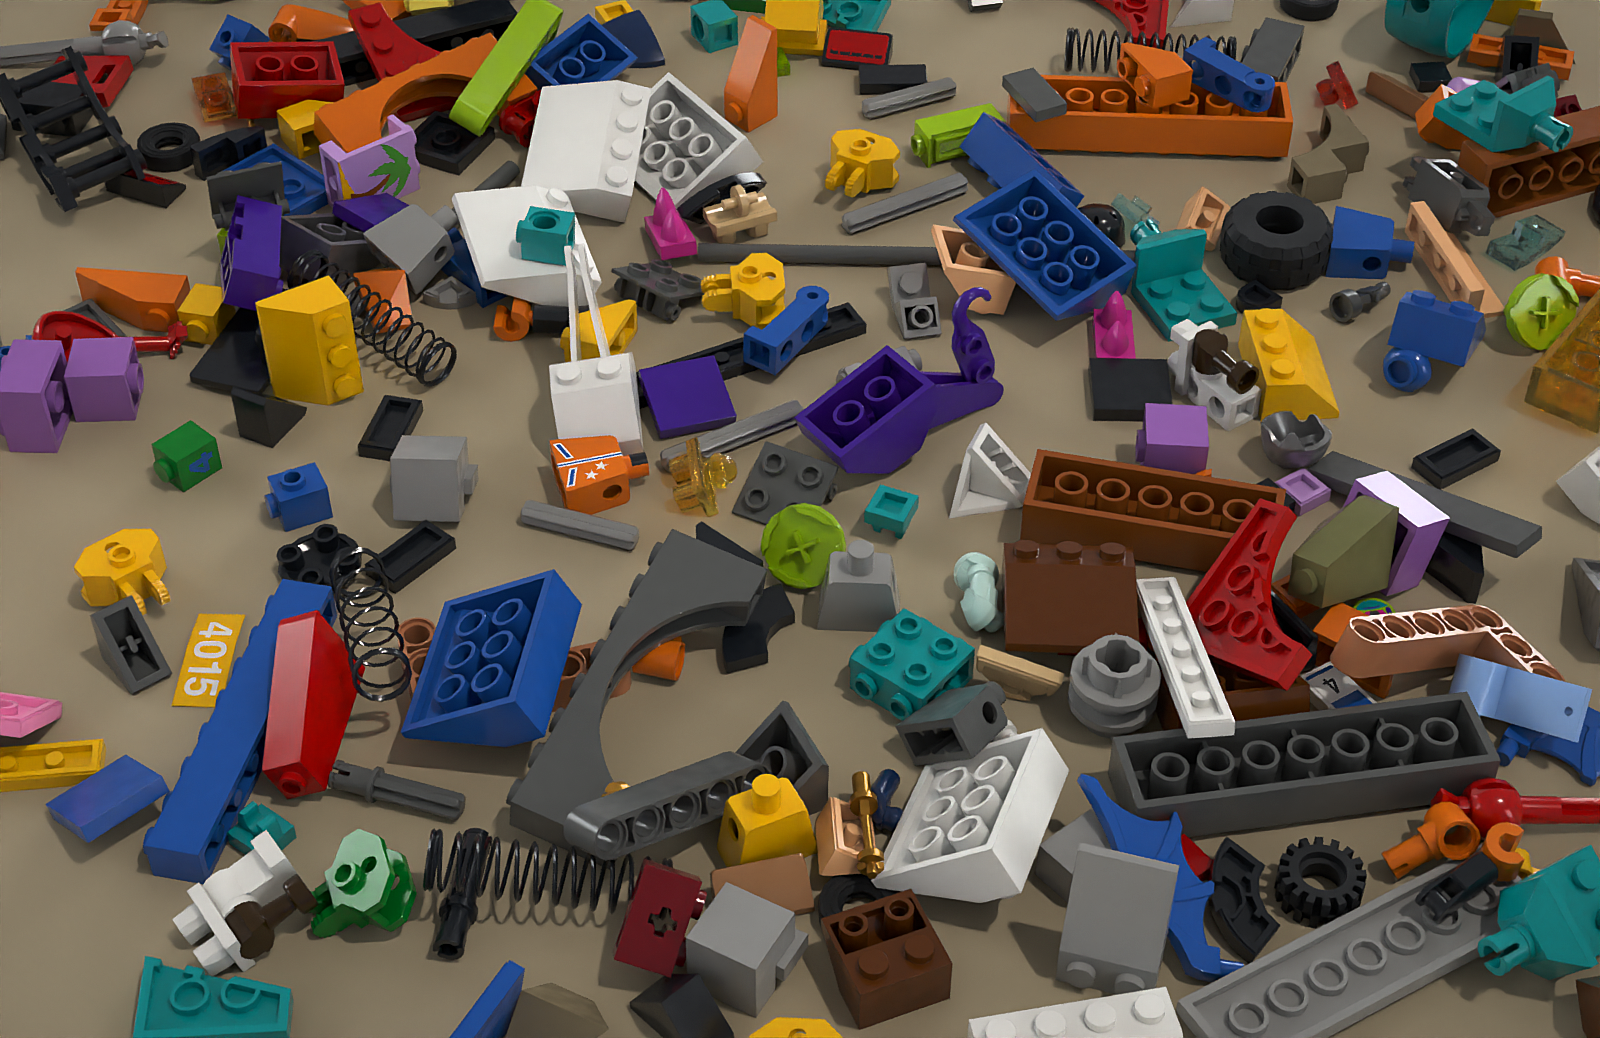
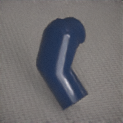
(884, 788)

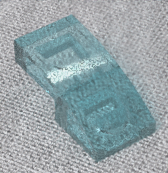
(1526, 243)

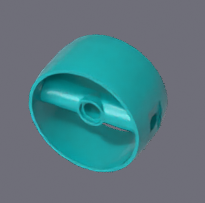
(1436, 25)

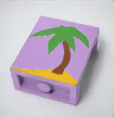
(373, 169)

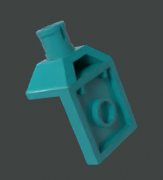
(1506, 120)
(1172, 281)
(1549, 919)

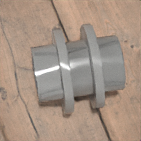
(1114, 686)

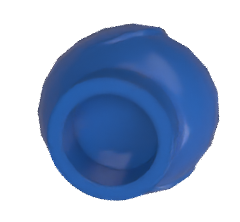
(1406, 369)

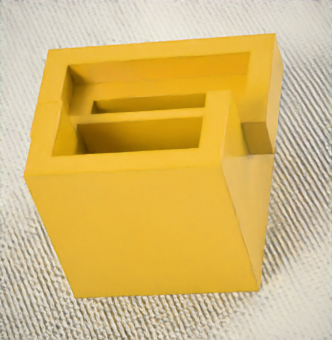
(798, 25)

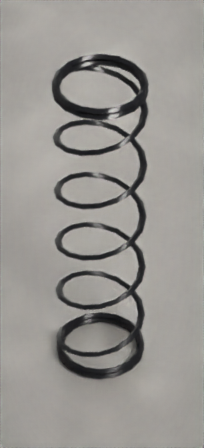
(341, 609)

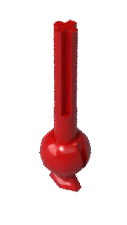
(1497, 801)

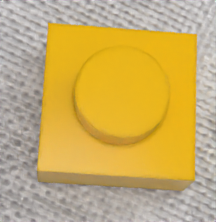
(611, 10)

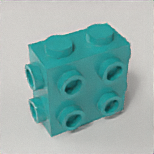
(909, 664)

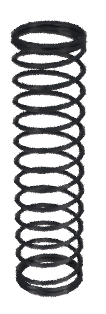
(1071, 33)
(424, 358)
(434, 862)

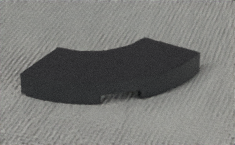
(713, 194)
(748, 644)
(1238, 902)

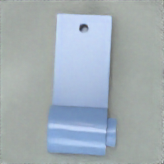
(1522, 697)

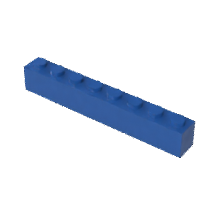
(229, 749)

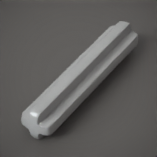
(908, 98)
(580, 524)

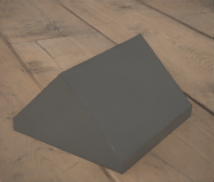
(791, 754)

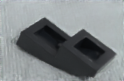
(226, 149)

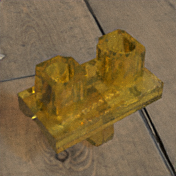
(699, 476)

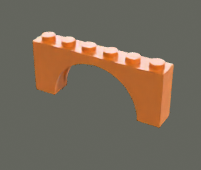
(364, 112)

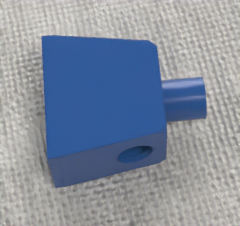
(1364, 245)

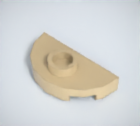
(1016, 675)

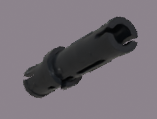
(461, 911)

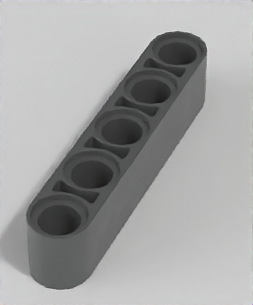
(660, 806)

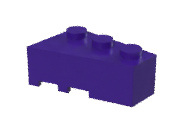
(251, 253)

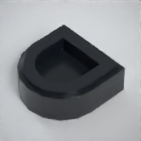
(1256, 297)

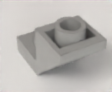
(911, 301)

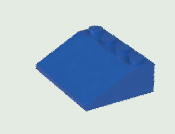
(1048, 246)
(495, 664)

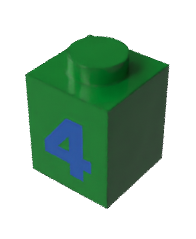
(186, 456)

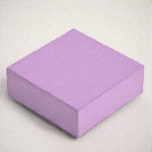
(1305, 489)

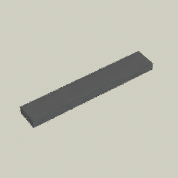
(1467, 518)

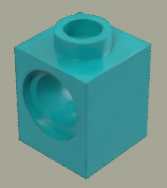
(714, 25)
(546, 234)

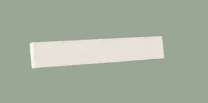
(1183, 659)

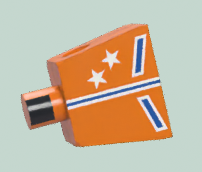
(594, 472)

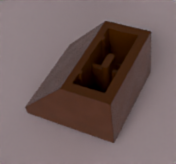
(887, 958)

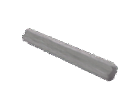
(904, 203)
(739, 432)

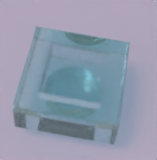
(1135, 209)

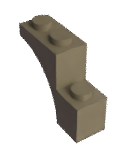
(1323, 171)

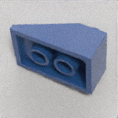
(1437, 327)

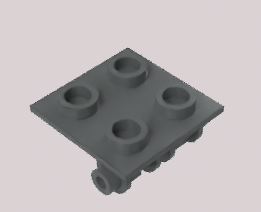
(259, 182)
(656, 287)
(782, 480)

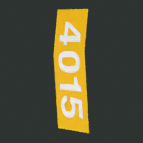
(207, 659)

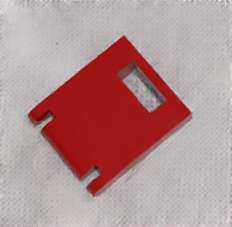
(118, 70)

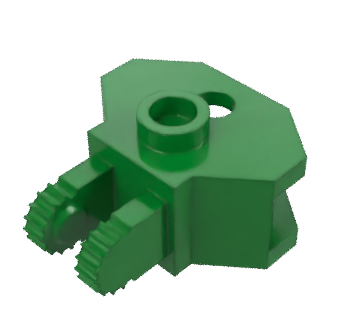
(361, 885)

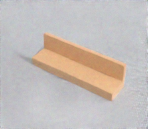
(1450, 262)

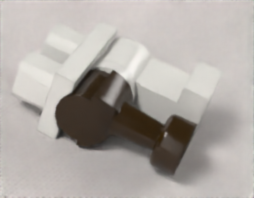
(1212, 375)
(243, 907)

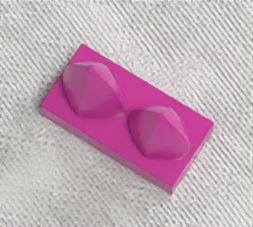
(669, 230)
(1113, 330)

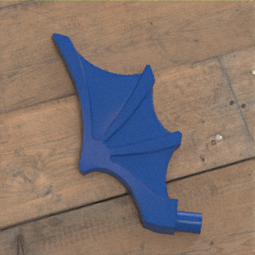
(1580, 755)
(1163, 843)

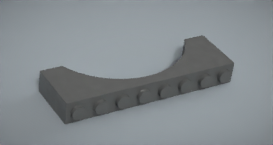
(682, 592)

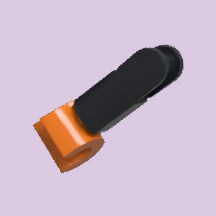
(544, 318)
(1493, 862)

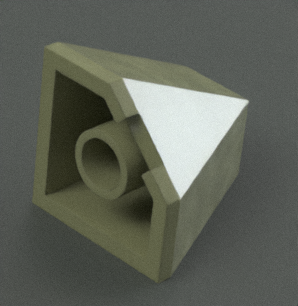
(1346, 554)

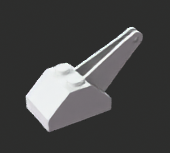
(599, 392)

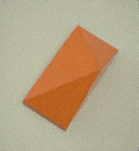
(392, 286)

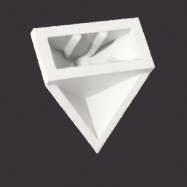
(1203, 12)
(989, 477)

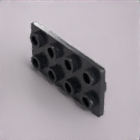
(235, 356)

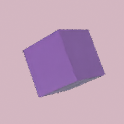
(104, 379)
(1173, 438)

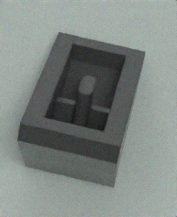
(129, 645)

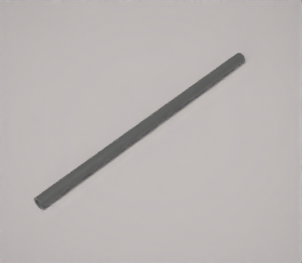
(828, 253)

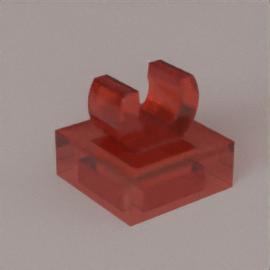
(1337, 87)

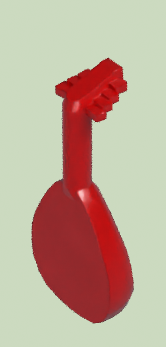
(70, 325)

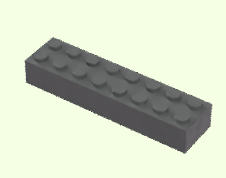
(1305, 765)

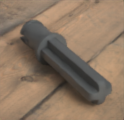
(396, 790)

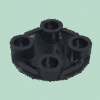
(312, 555)

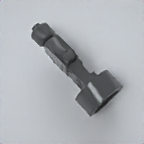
(1349, 303)

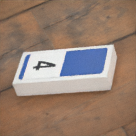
(1334, 689)

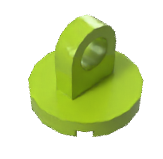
(1540, 310)
(800, 544)

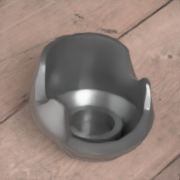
(1294, 442)

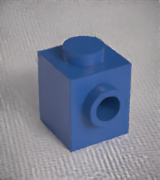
(234, 31)
(298, 497)

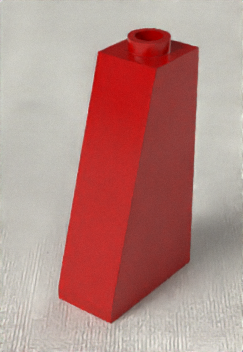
(307, 705)

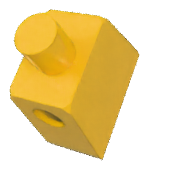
(765, 823)

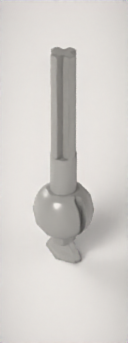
(117, 39)

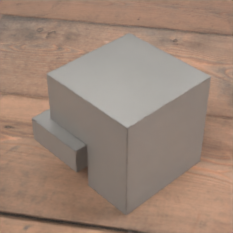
(431, 478)
(743, 948)

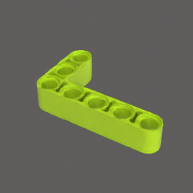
(506, 64)

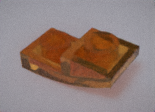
(214, 97)

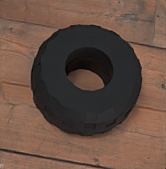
(1276, 240)

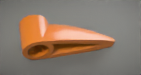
(300, 22)

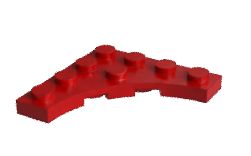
(1141, 16)
(393, 52)
(1235, 602)

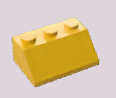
(310, 343)
(1288, 365)

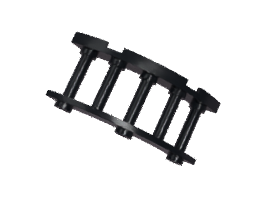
(70, 181)

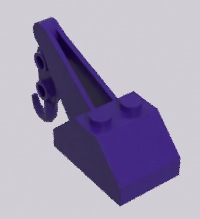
(888, 406)

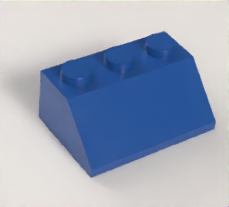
(580, 55)

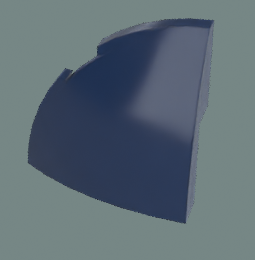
(638, 37)

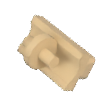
(738, 213)

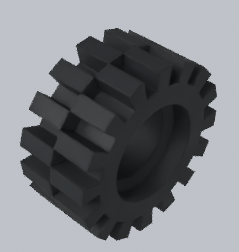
(1324, 862)

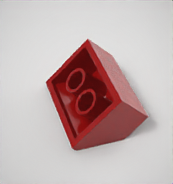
(283, 74)

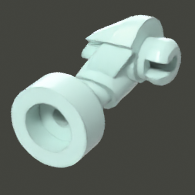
(978, 579)

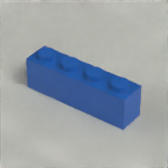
(1007, 156)

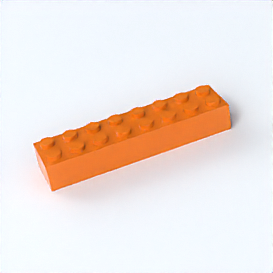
(1113, 118)

